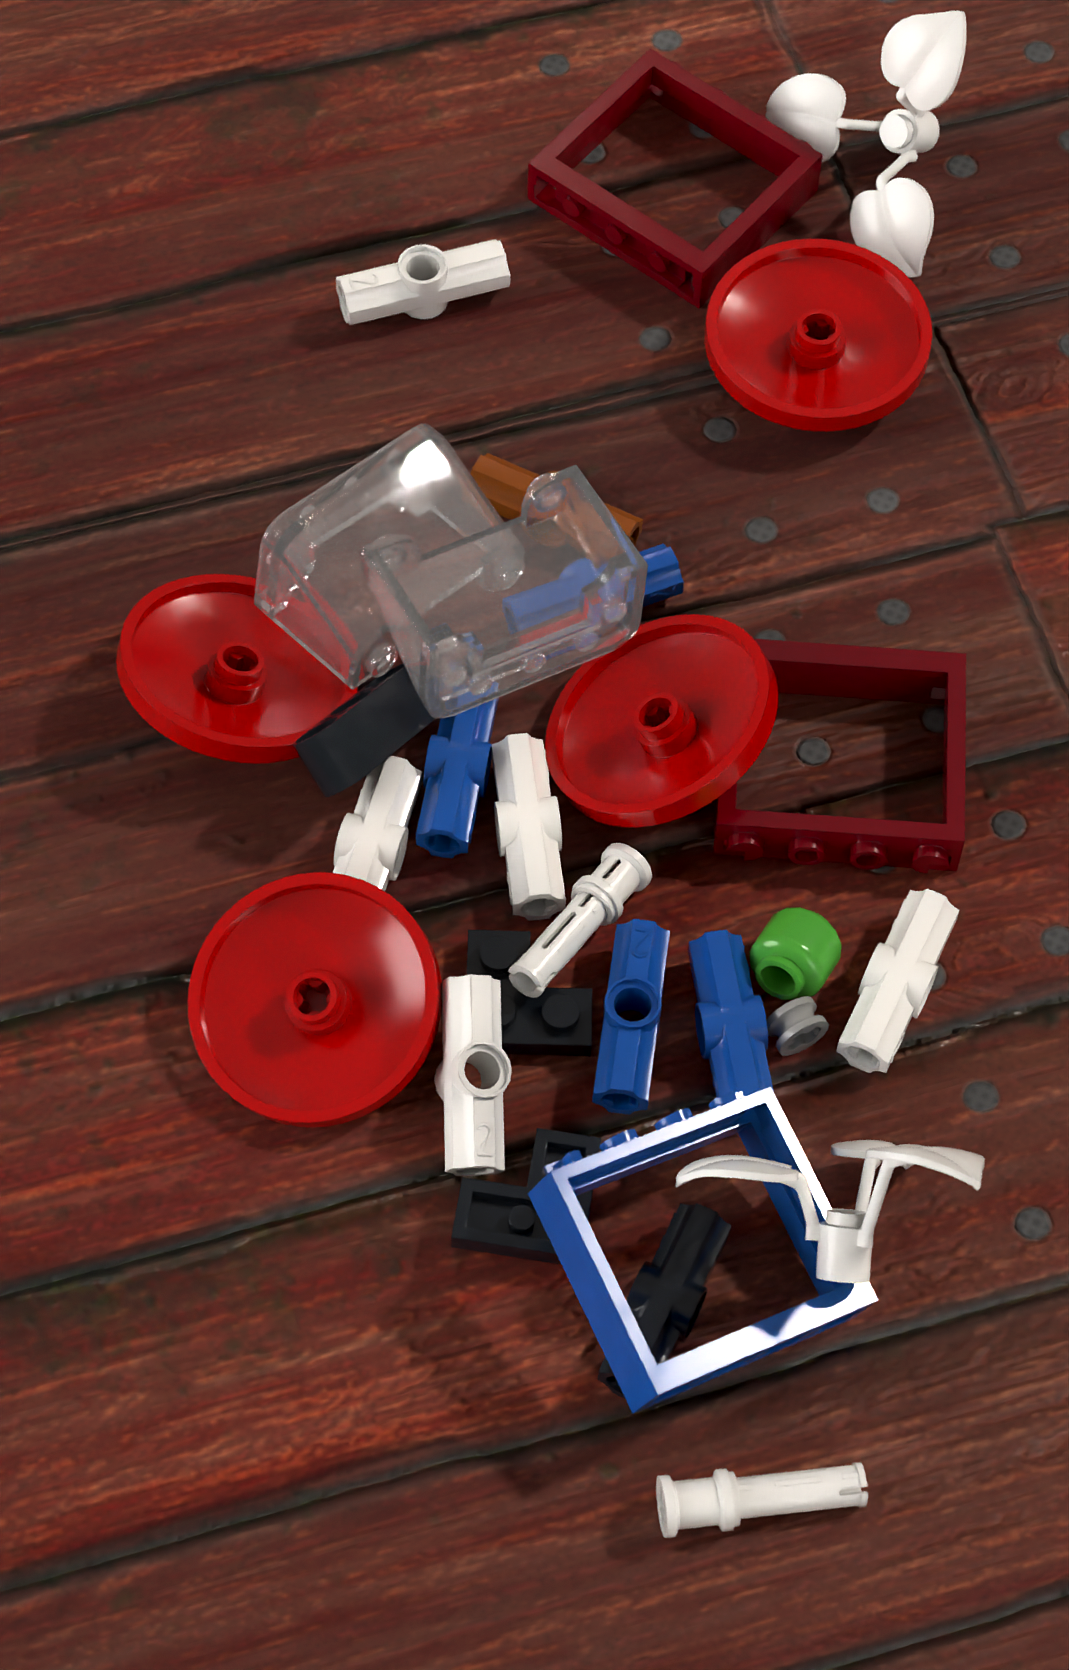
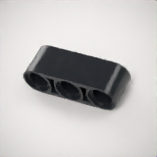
(363, 731)

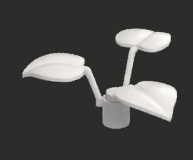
(925, 61)
(847, 1234)

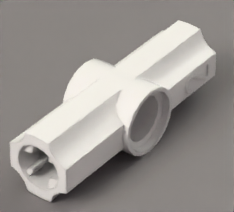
(423, 281)
(528, 827)
(376, 834)
(897, 981)
(473, 1114)

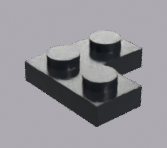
(543, 1025)
(502, 1217)

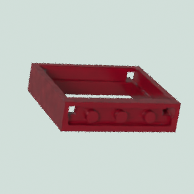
(633, 234)
(863, 842)

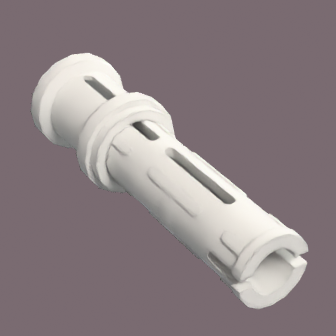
(594, 903)
(728, 1499)

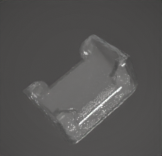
(312, 551)
(511, 597)

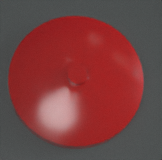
(818, 335)
(222, 672)
(662, 721)
(315, 999)

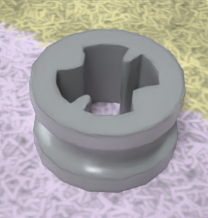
(796, 1026)

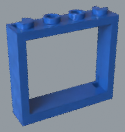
(765, 1136)

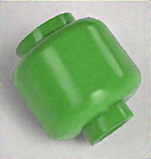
(795, 954)

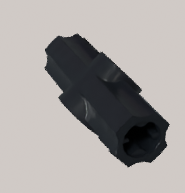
(673, 1285)

